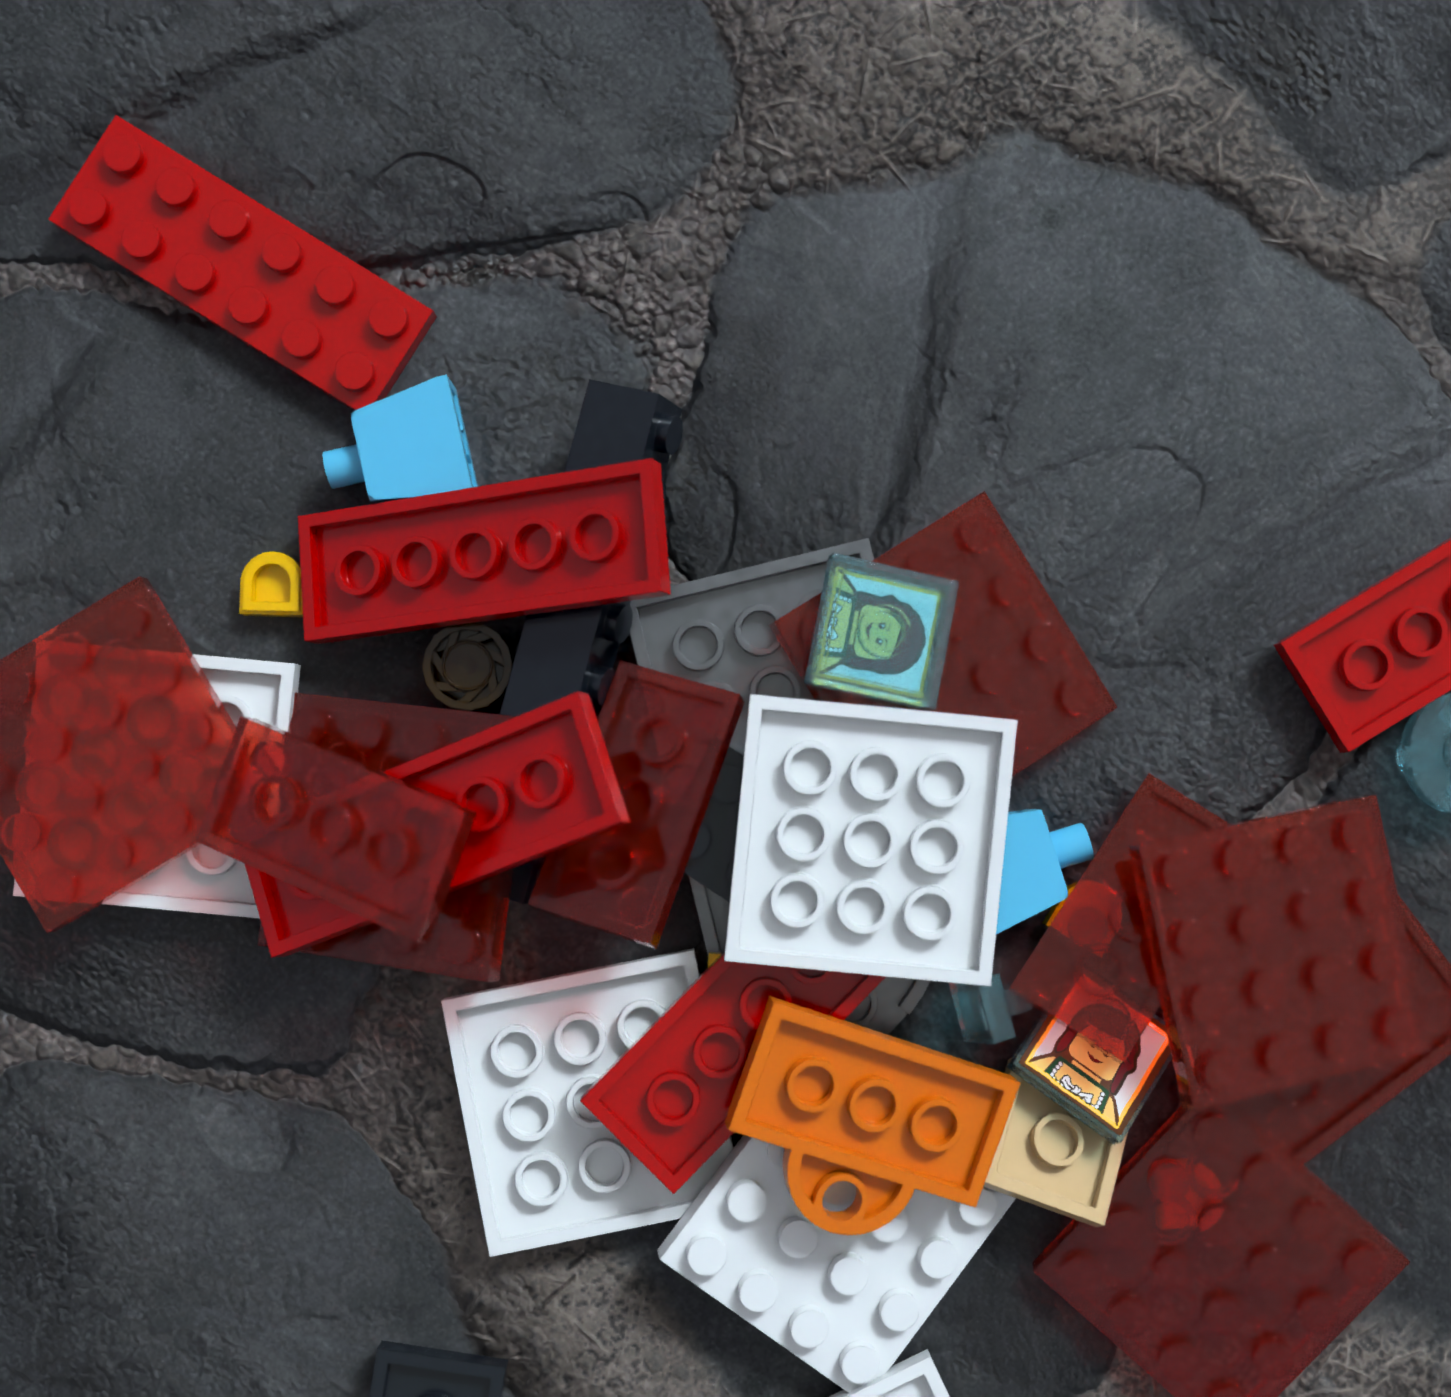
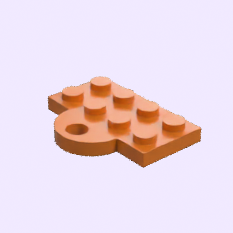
(867, 1115)

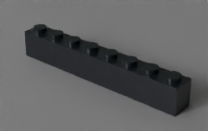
(579, 646)

